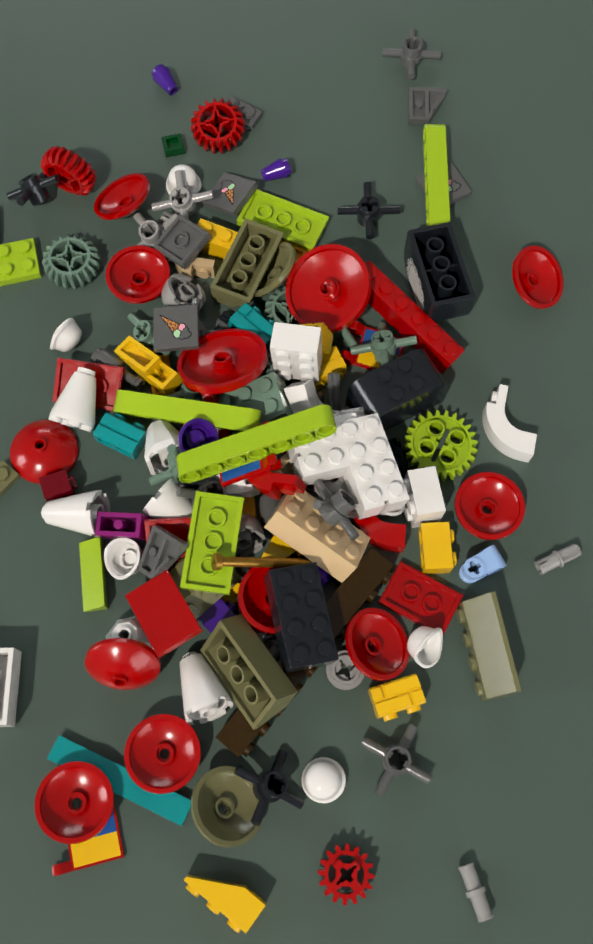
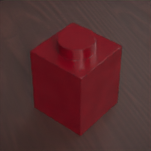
(58, 485)

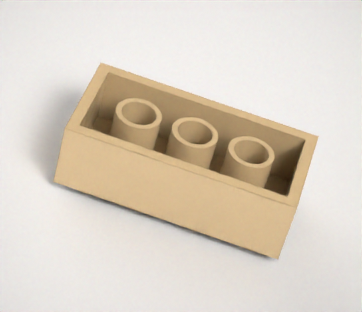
(309, 534)

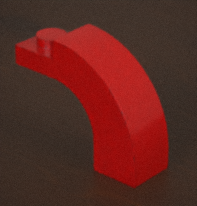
(275, 484)
(382, 535)

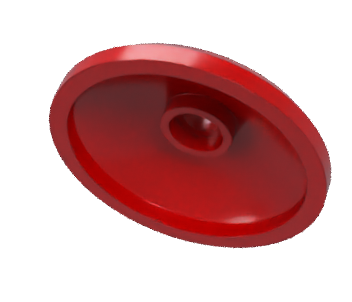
(122, 197)
(136, 265)
(537, 277)
(57, 454)
(496, 494)
(253, 600)
(386, 641)
(122, 663)
(144, 751)
(56, 798)

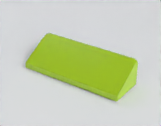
(93, 575)

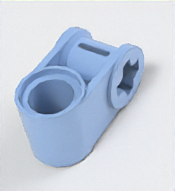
(484, 563)

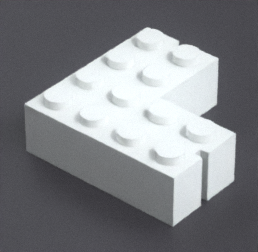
(360, 456)

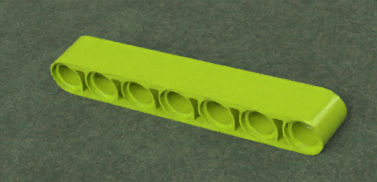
(436, 174)
(183, 410)
(256, 443)

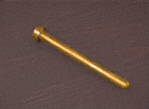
(219, 561)

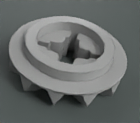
(341, 681)

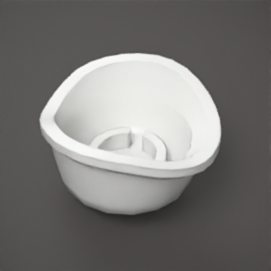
(191, 179)
(66, 336)
(122, 558)
(425, 645)
(323, 780)

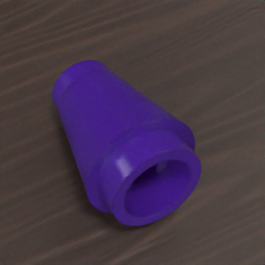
(164, 78)
(276, 170)

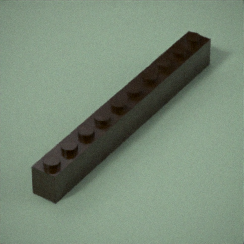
(341, 607)

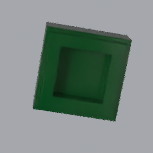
(173, 145)

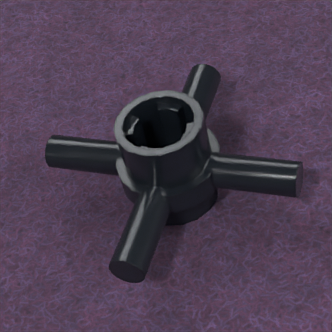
(33, 189)
(368, 210)
(278, 783)

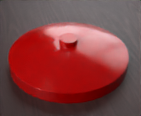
(329, 287)
(224, 361)

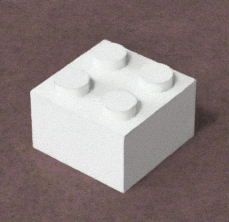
(425, 496)

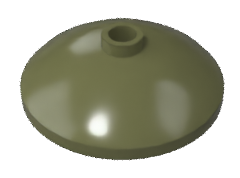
(278, 269)
(238, 802)

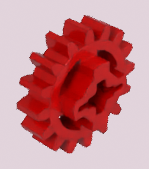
(336, 883)

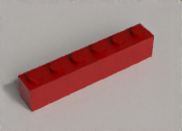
(411, 320)

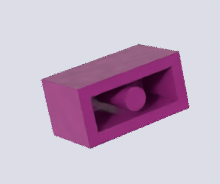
(121, 525)

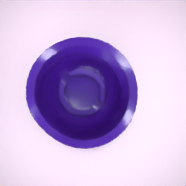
(196, 433)

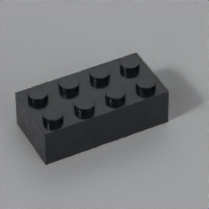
(300, 617)

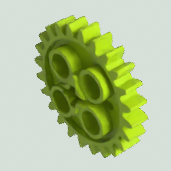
(421, 436)

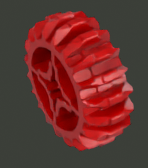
(201, 125)
(74, 172)

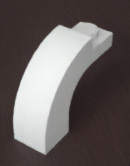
(303, 396)
(504, 436)

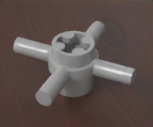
(183, 195)
(150, 230)

